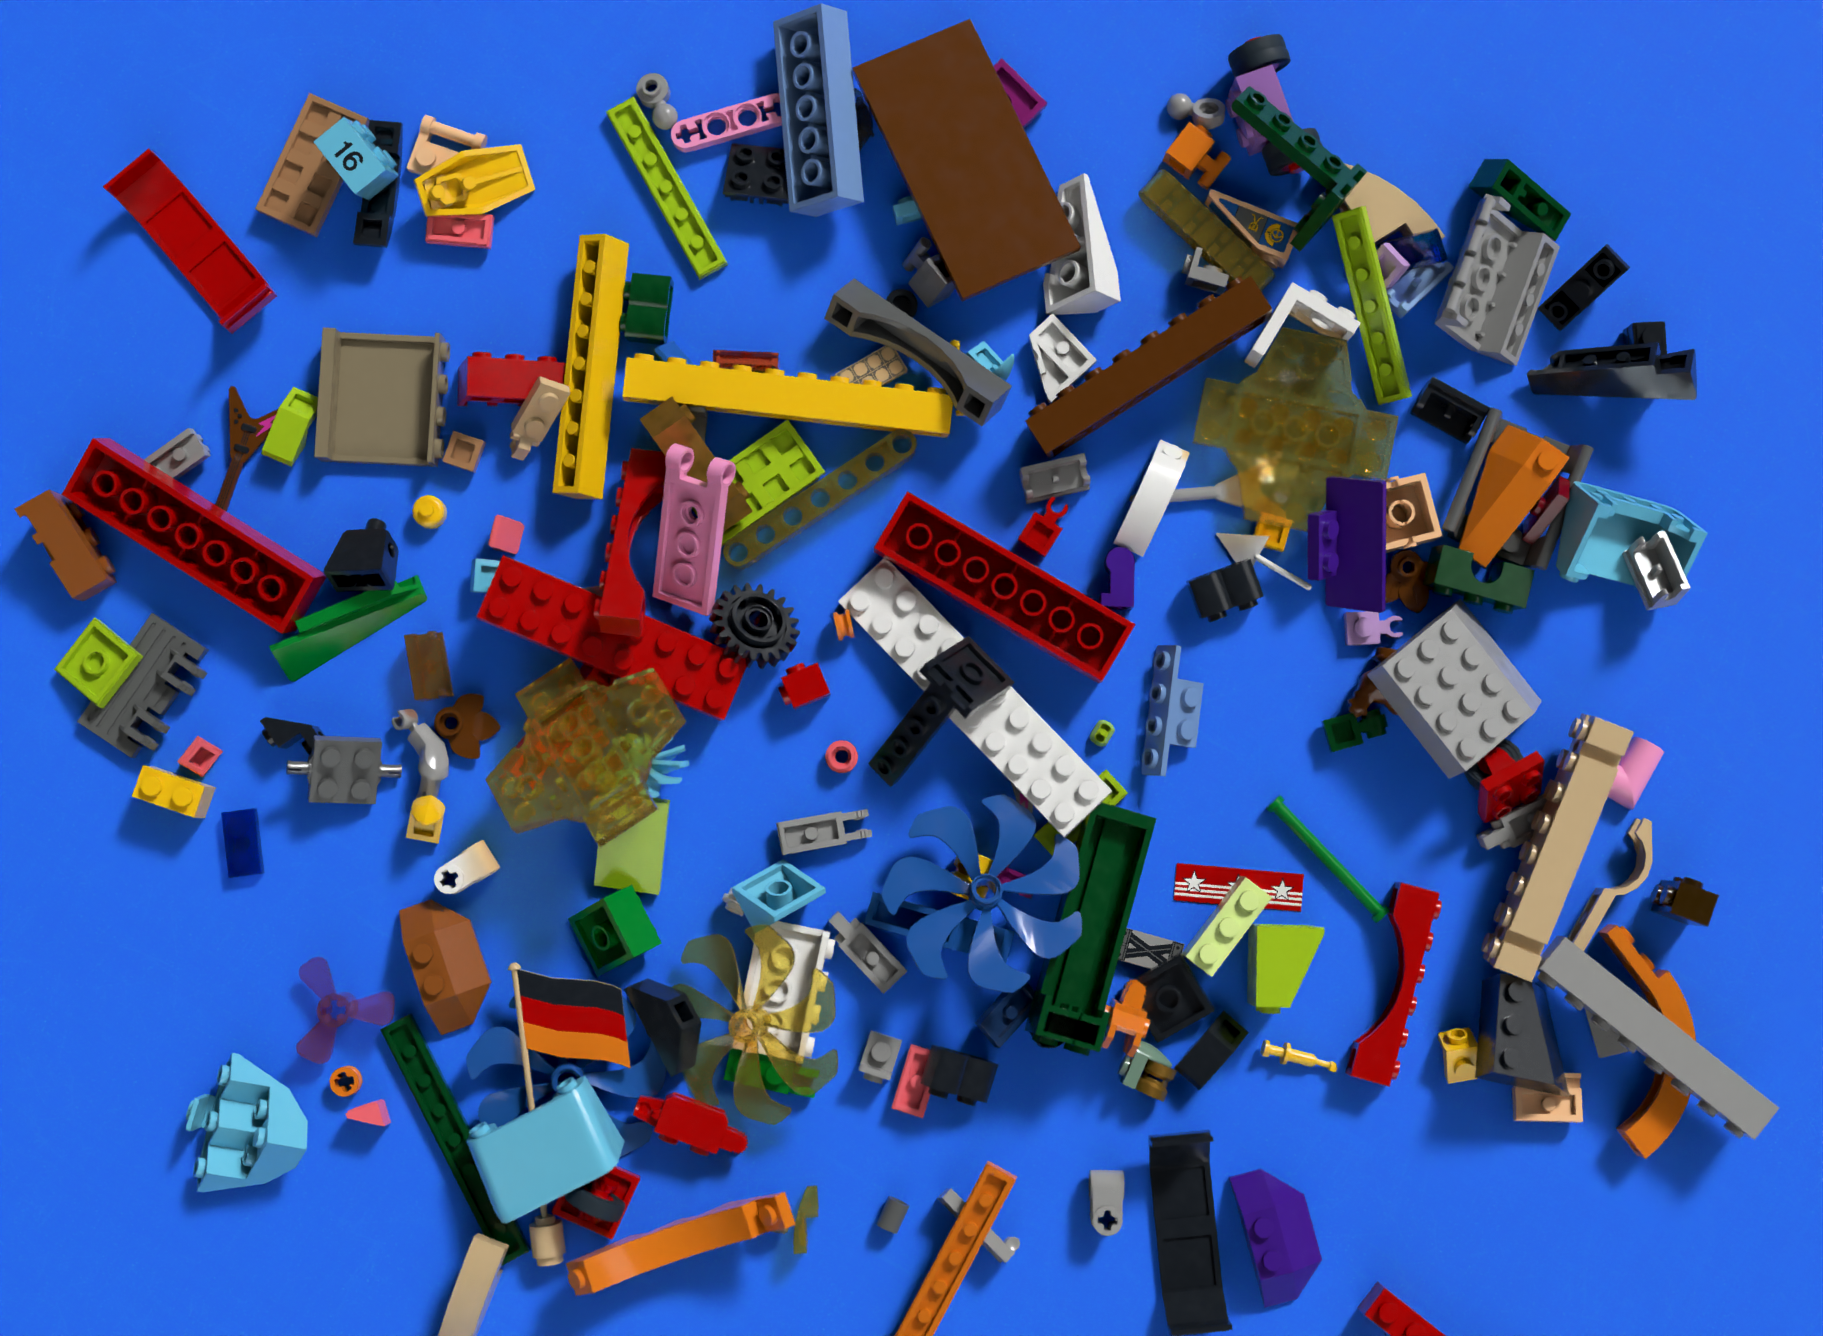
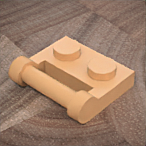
(429, 155)

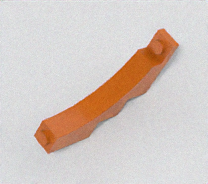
(679, 1240)

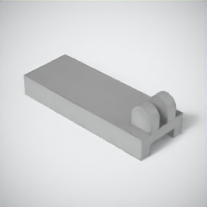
(180, 454)
(999, 1249)

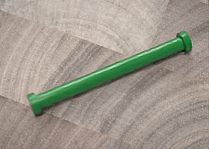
(1328, 859)

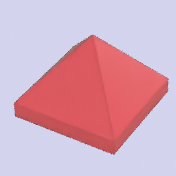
(200, 756)

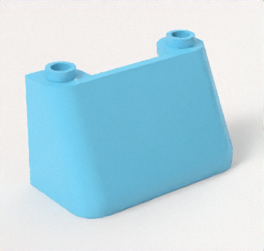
(1606, 523)
(546, 1150)

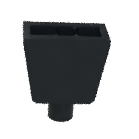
(364, 559)

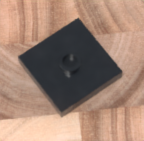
(1173, 997)

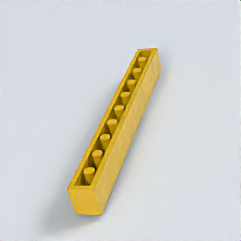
(788, 397)

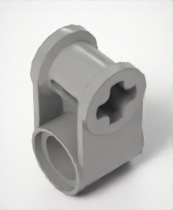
(1106, 1194)

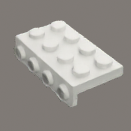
(810, 950)

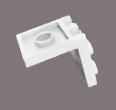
(1309, 309)

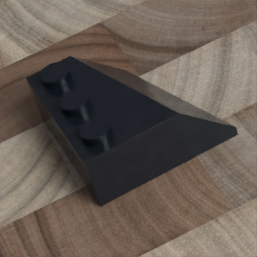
(1518, 1037)

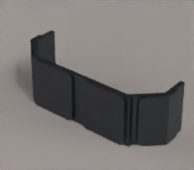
(1187, 1233)

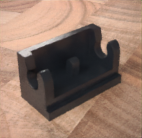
(1449, 410)

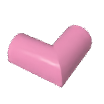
(1634, 772)

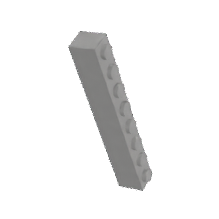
(1656, 1038)

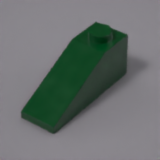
(1527, 199)

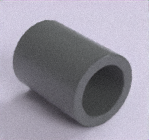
(892, 1215)

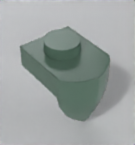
(1132, 1067)

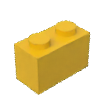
(173, 791)

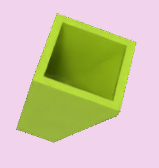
(1278, 963)

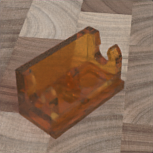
(428, 666)

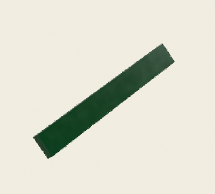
(448, 1128)

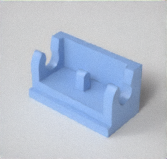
(1415, 286)

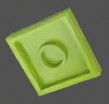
(98, 663)

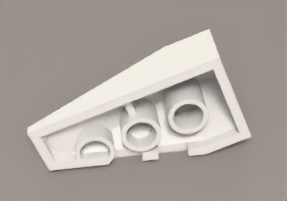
(1089, 277)

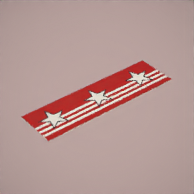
(1212, 883)

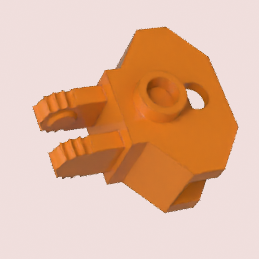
(1128, 1017)

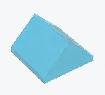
(775, 893)

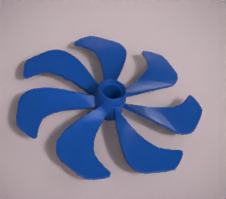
(929, 934)
(503, 1046)

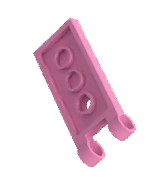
(686, 544)

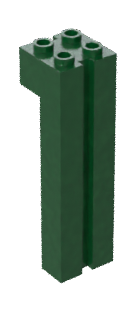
(1077, 983)

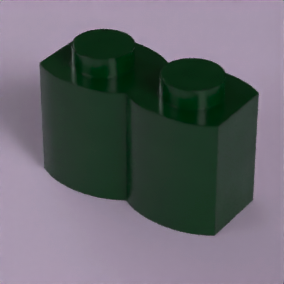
(648, 308)

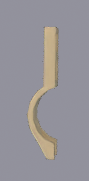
(1601, 898)

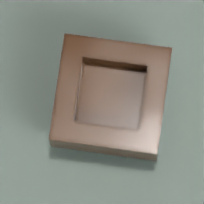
(464, 451)

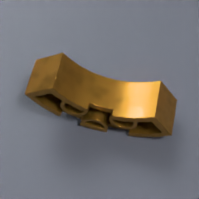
(673, 425)

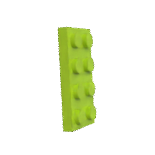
(772, 473)

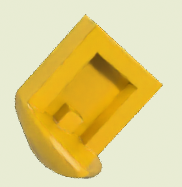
(426, 819)

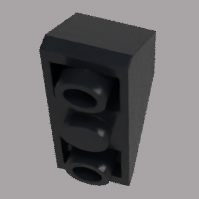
(1583, 287)
(668, 1022)

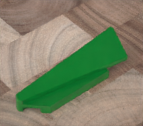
(344, 625)

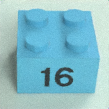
(356, 158)

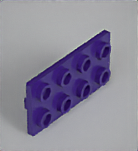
(1350, 544)

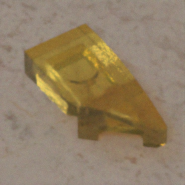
(808, 1209)

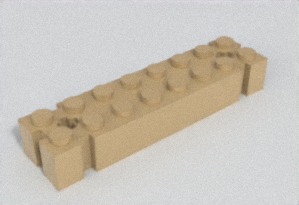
(1556, 845)

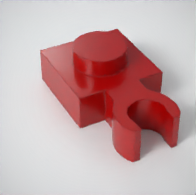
(1041, 530)

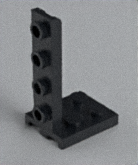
(959, 680)

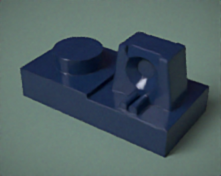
(1006, 1015)

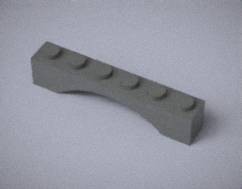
(869, 316)

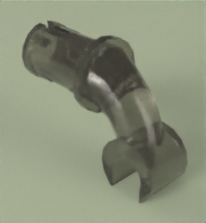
(864, 119)

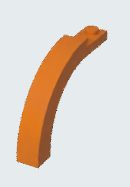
(1663, 1103)

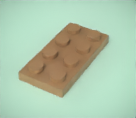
(303, 178)

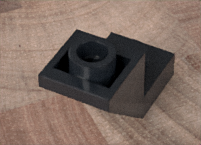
(287, 733)
(1211, 1050)

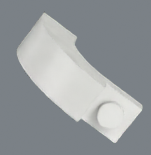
(1152, 498)

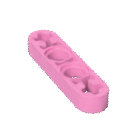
(730, 116)

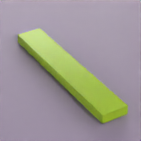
(666, 188)
(1371, 305)

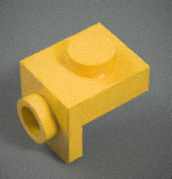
(1459, 1054)

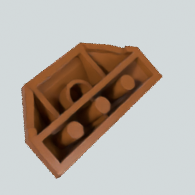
(445, 963)

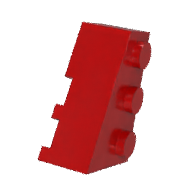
(503, 379)

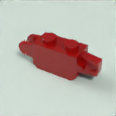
(690, 1122)

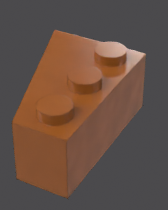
(69, 544)

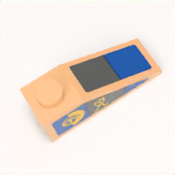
(1259, 229)

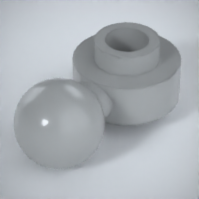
(1204, 112)
(664, 114)

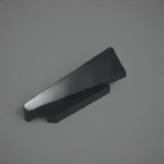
(1618, 372)

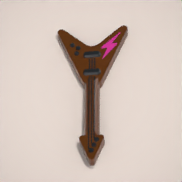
(245, 439)

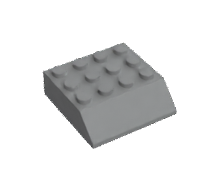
(1455, 689)

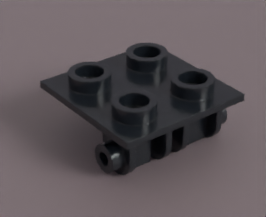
(756, 174)

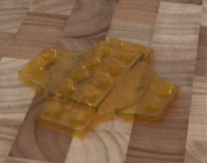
(1294, 428)
(586, 752)

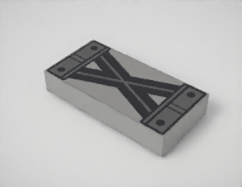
(1147, 949)

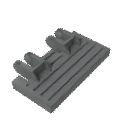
(147, 687)

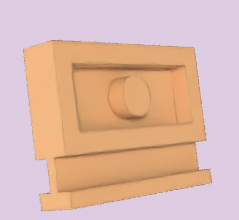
(1546, 1107)

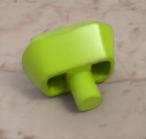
(1102, 733)

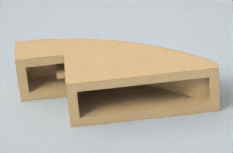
(1387, 208)
(474, 1287)

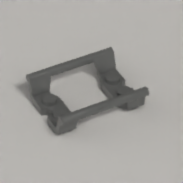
(1515, 549)

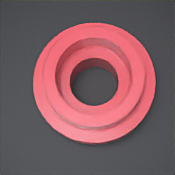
(837, 746)

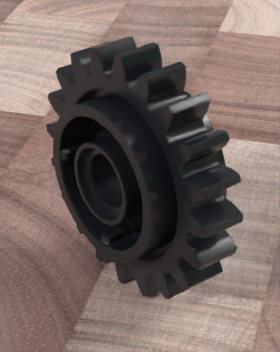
(735, 619)

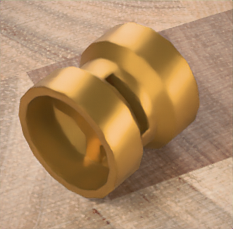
(1154, 1087)

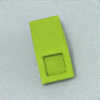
(290, 427)

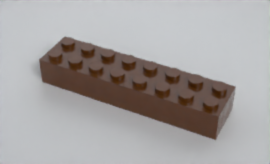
(1150, 367)

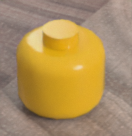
(429, 512)

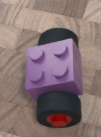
(1256, 66)

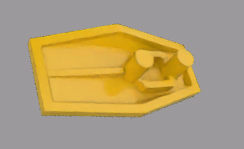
(475, 181)

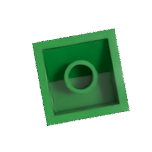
(614, 930)

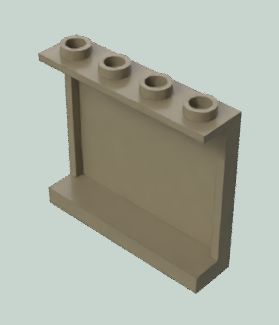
(381, 398)

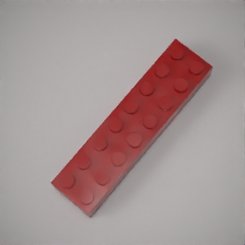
(194, 534)
(1003, 587)
(563, 620)

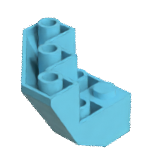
(251, 1131)

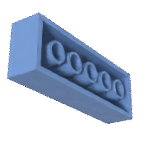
(818, 110)

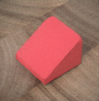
(506, 534)
(372, 1113)

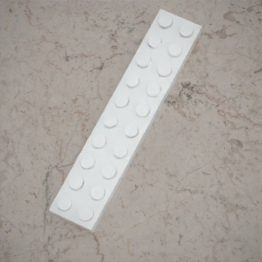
(1004, 729)

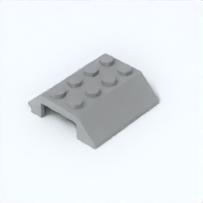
(1496, 284)

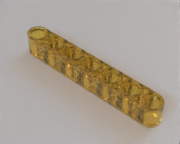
(829, 485)

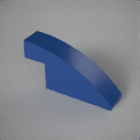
(909, 913)

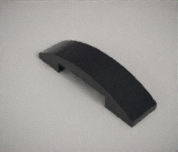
(378, 214)

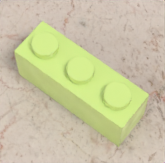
(1226, 925)

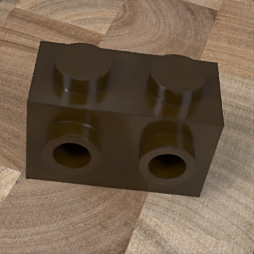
(1684, 901)

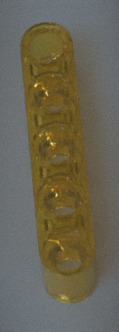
(1203, 230)

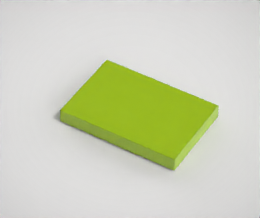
(636, 854)

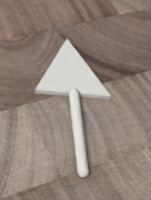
(1250, 547)

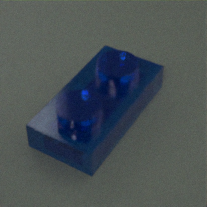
(242, 843)

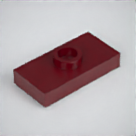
(1546, 510)

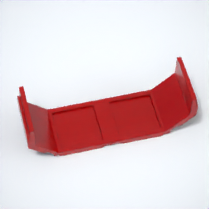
(191, 240)

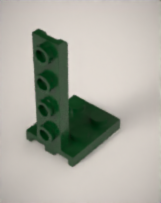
(1306, 153)

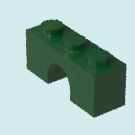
(1451, 573)

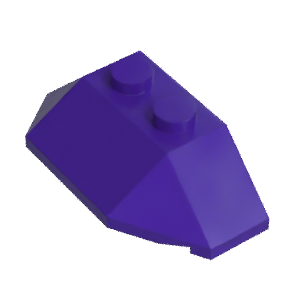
(1276, 1234)

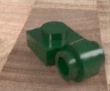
(1346, 731)

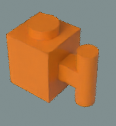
(1191, 152)

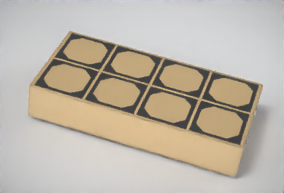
(881, 366)

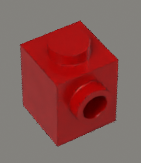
(803, 685)

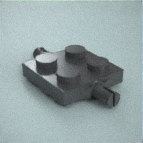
(344, 769)

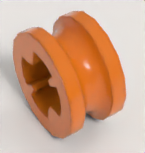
(843, 625)
(342, 1090)

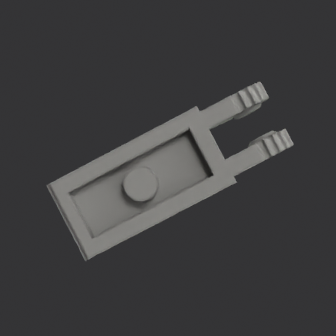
(819, 831)

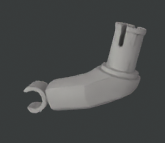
(431, 750)

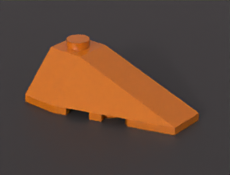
(1512, 481)

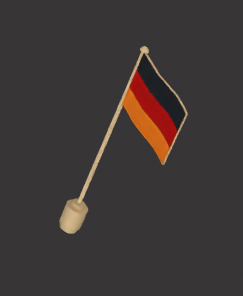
(569, 1022)

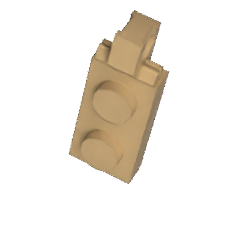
(536, 415)

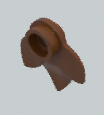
(1407, 585)
(471, 725)

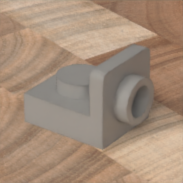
(1207, 278)
(879, 1057)

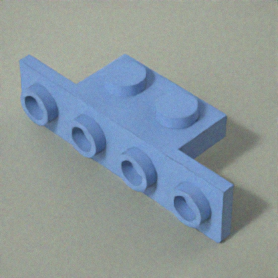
(1172, 711)

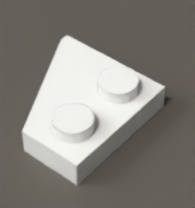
(1058, 356)

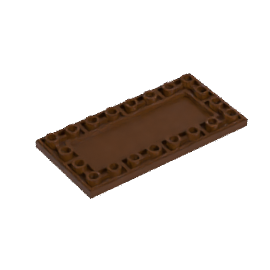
(966, 159)

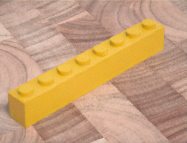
(591, 367)

